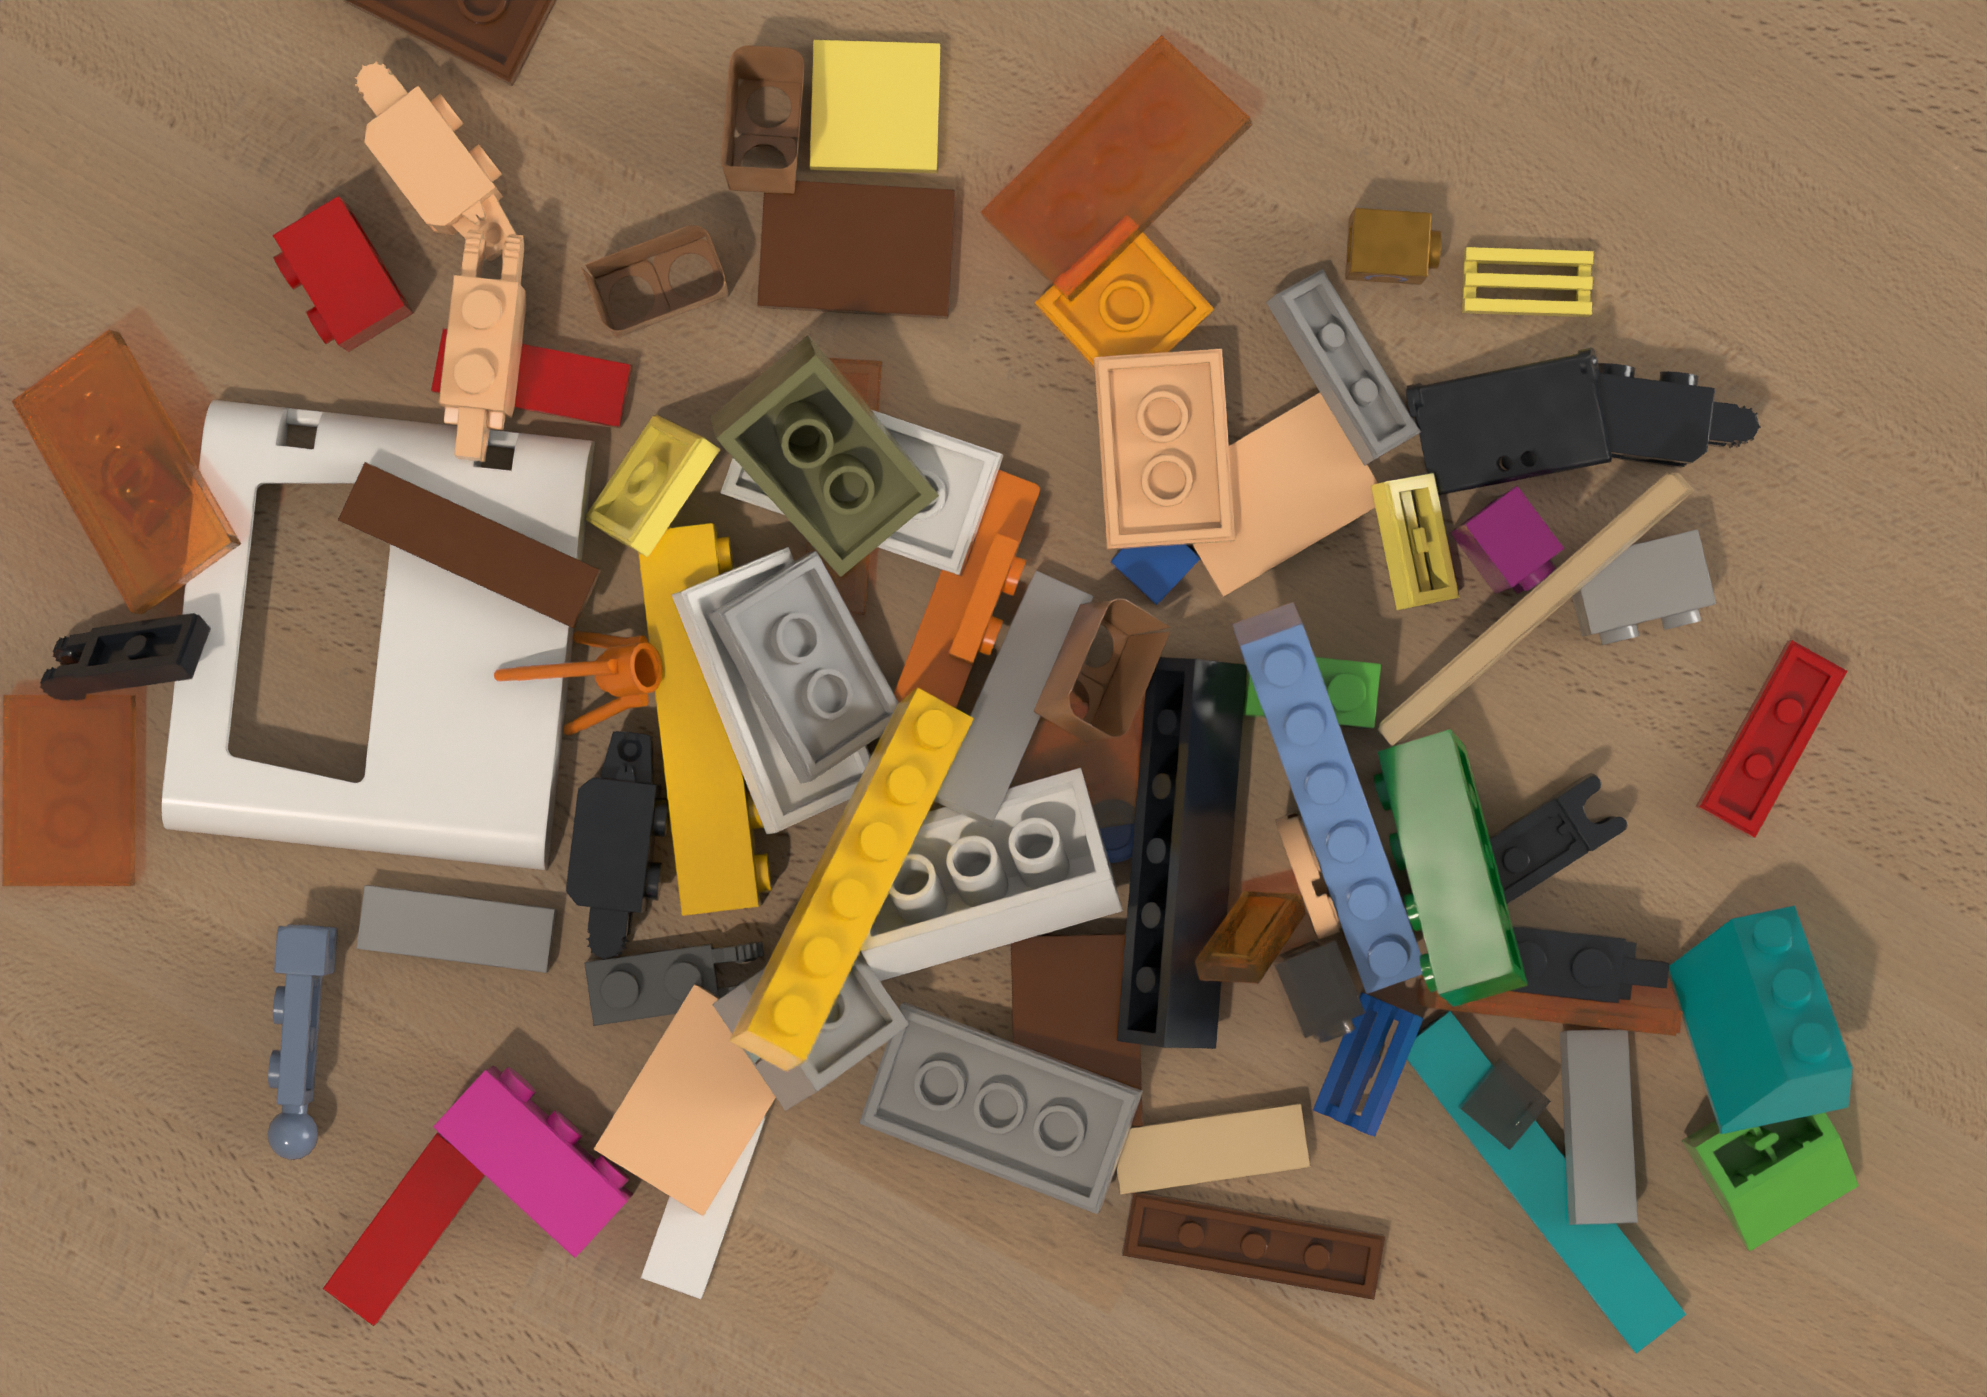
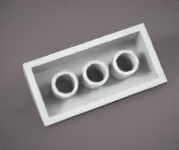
(998, 884)

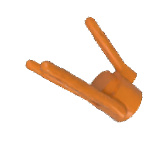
(624, 670)

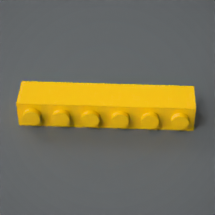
(704, 783)
(851, 880)

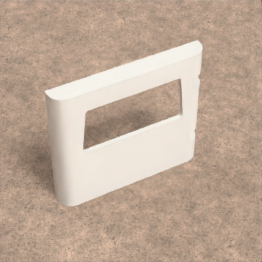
(451, 752)

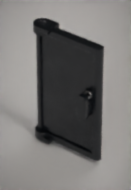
(1534, 414)

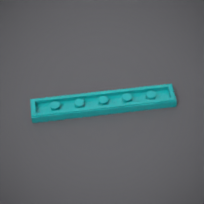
(1537, 1180)

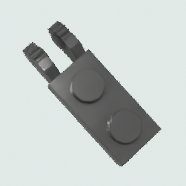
(658, 980)

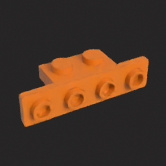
(962, 607)

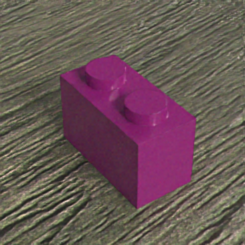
(1509, 543)

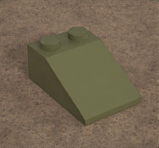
(822, 456)

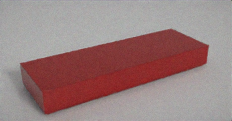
(564, 384)
(1771, 738)
(404, 1230)

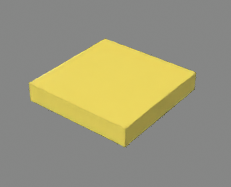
(875, 106)
(651, 484)

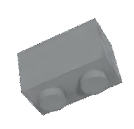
(1647, 583)

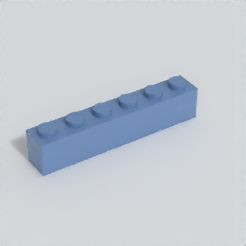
(1329, 796)

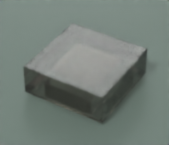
(1504, 1104)

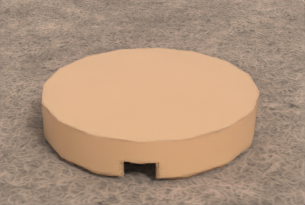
(1308, 875)

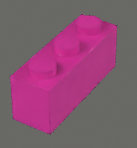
(535, 1158)

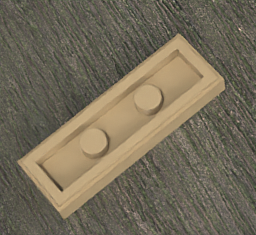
(1213, 1148)

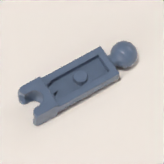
(305, 957)

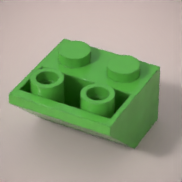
(1772, 1173)

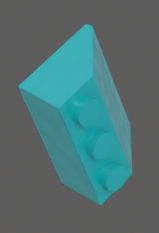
(1761, 1023)

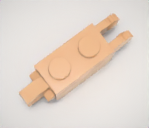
(429, 161)
(483, 346)

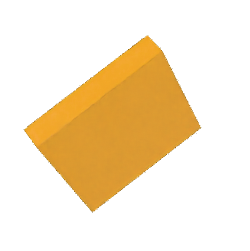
(1129, 308)

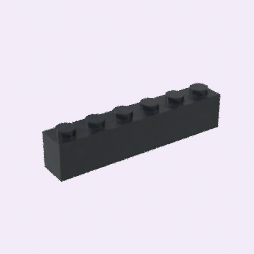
(1181, 850)

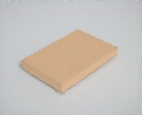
(1164, 449)
(1288, 492)
(689, 1108)

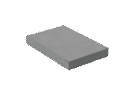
(806, 666)

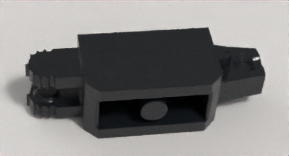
(1668, 418)
(616, 842)
(1584, 965)

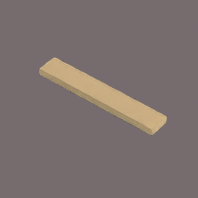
(1535, 608)

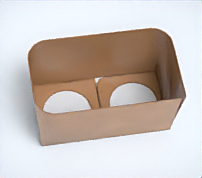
(761, 68)
(635, 262)
(1125, 672)

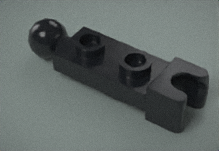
(1550, 838)

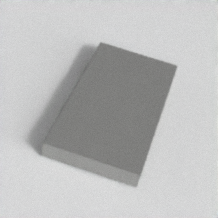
(1001, 1108)

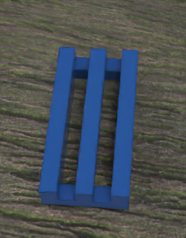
(1348, 1055)

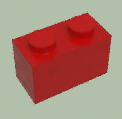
(341, 275)

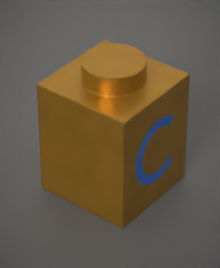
(1391, 246)

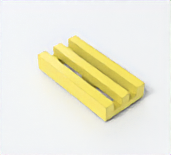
(1581, 282)
(1406, 543)

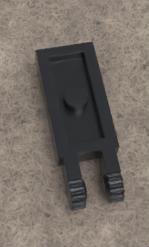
(126, 656)

